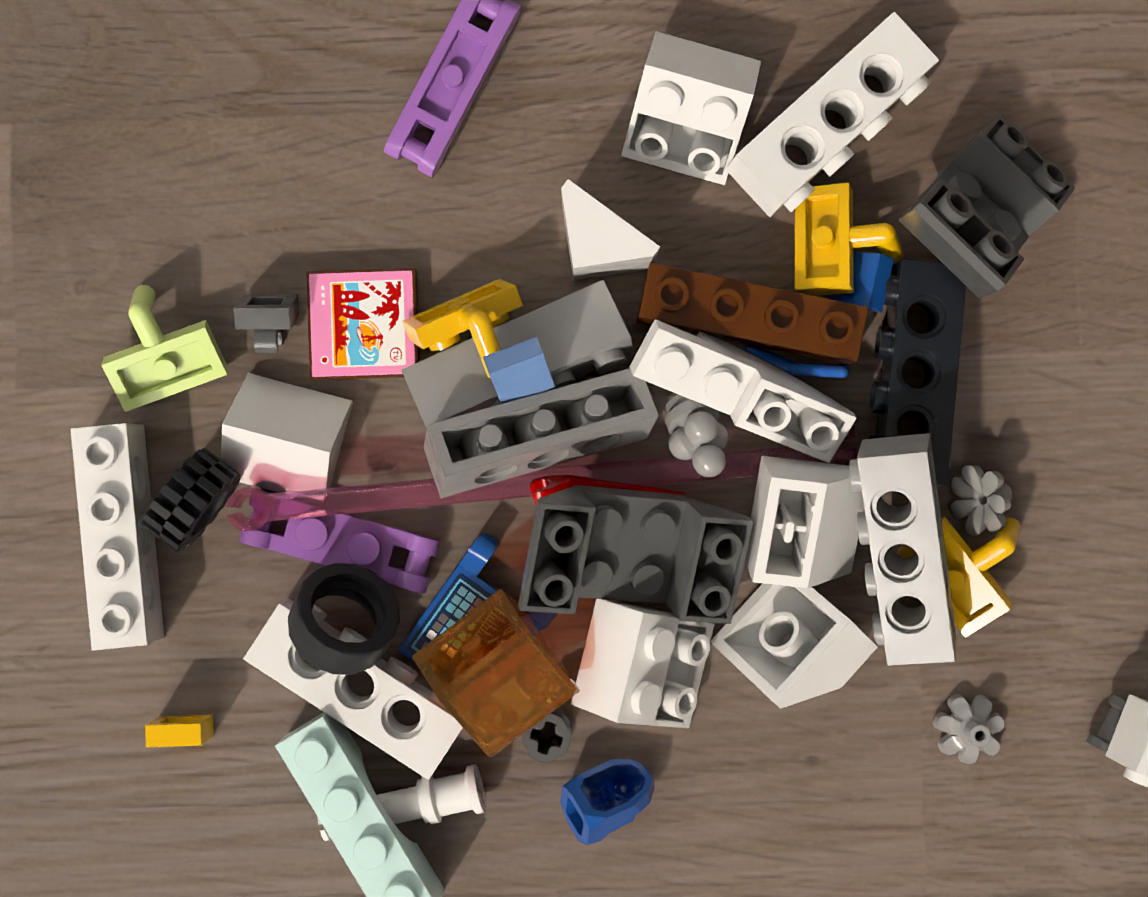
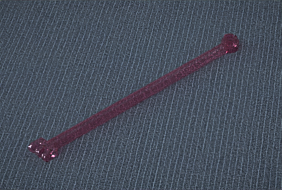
(425, 493)

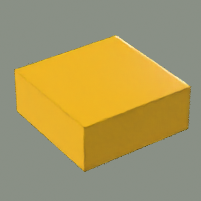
(179, 730)

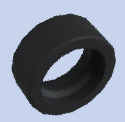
(358, 585)

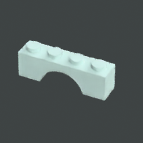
(338, 789)

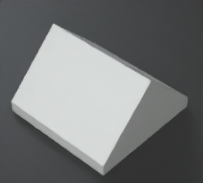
(600, 239)
(284, 435)

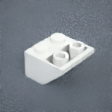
(691, 107)
(802, 523)
(642, 665)

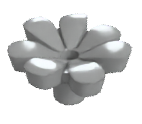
(982, 499)
(968, 728)

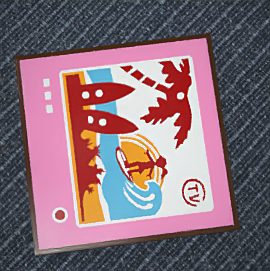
(359, 323)

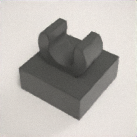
(268, 317)

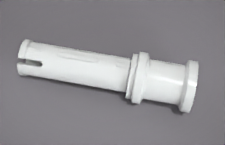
(433, 798)

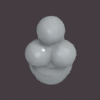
(696, 435)

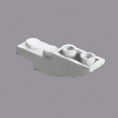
(745, 388)

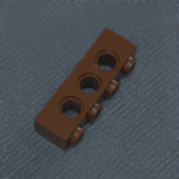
(753, 314)

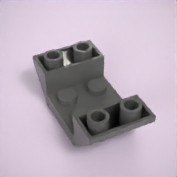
(988, 206)
(635, 550)

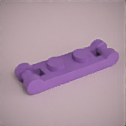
(451, 82)
(349, 541)

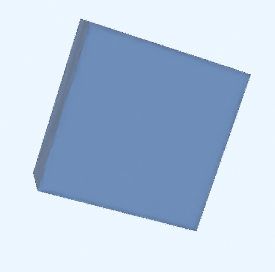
(519, 371)

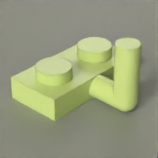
(161, 362)

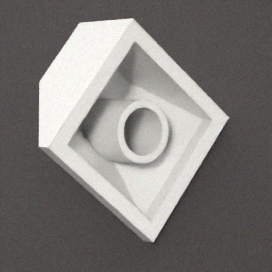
(793, 644)

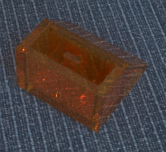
(495, 673)

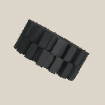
(190, 500)

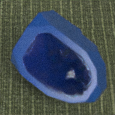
(606, 798)

